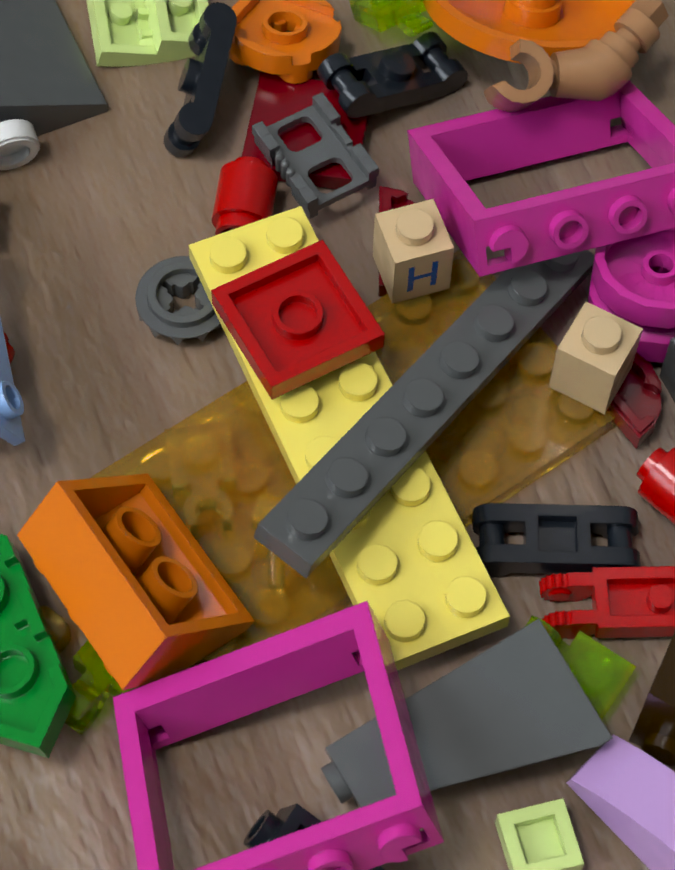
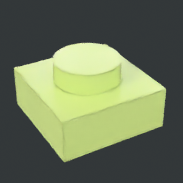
(539, 838)

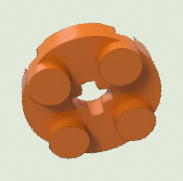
(265, 45)

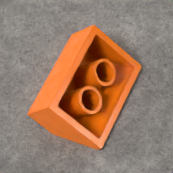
(132, 576)

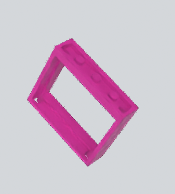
(560, 221)
(258, 679)

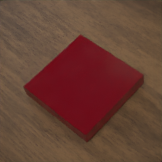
(279, 99)

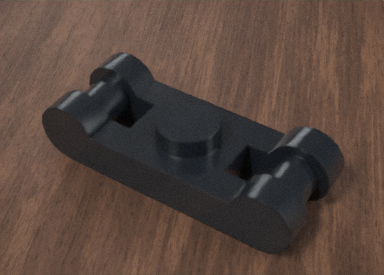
(392, 76)
(202, 79)
(554, 537)

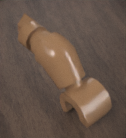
(583, 72)

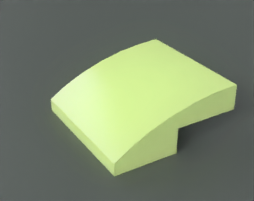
(142, 30)

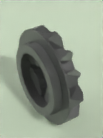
(156, 302)

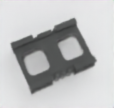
(332, 148)

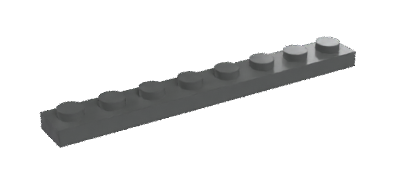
(416, 411)

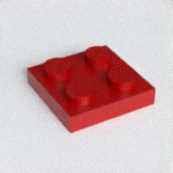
(297, 319)

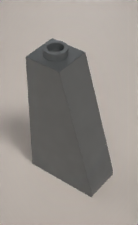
(479, 720)

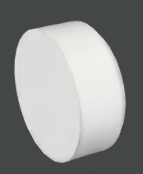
(17, 143)

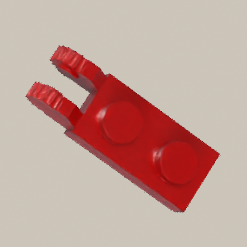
(624, 602)

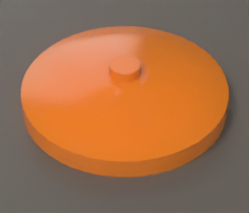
(551, 24)

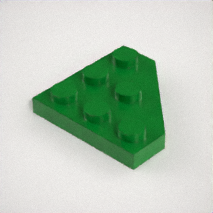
(32, 676)

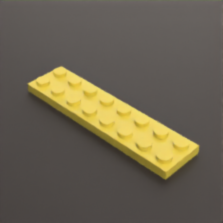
(411, 547)

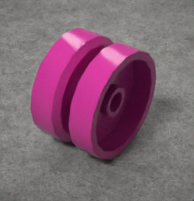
(638, 285)

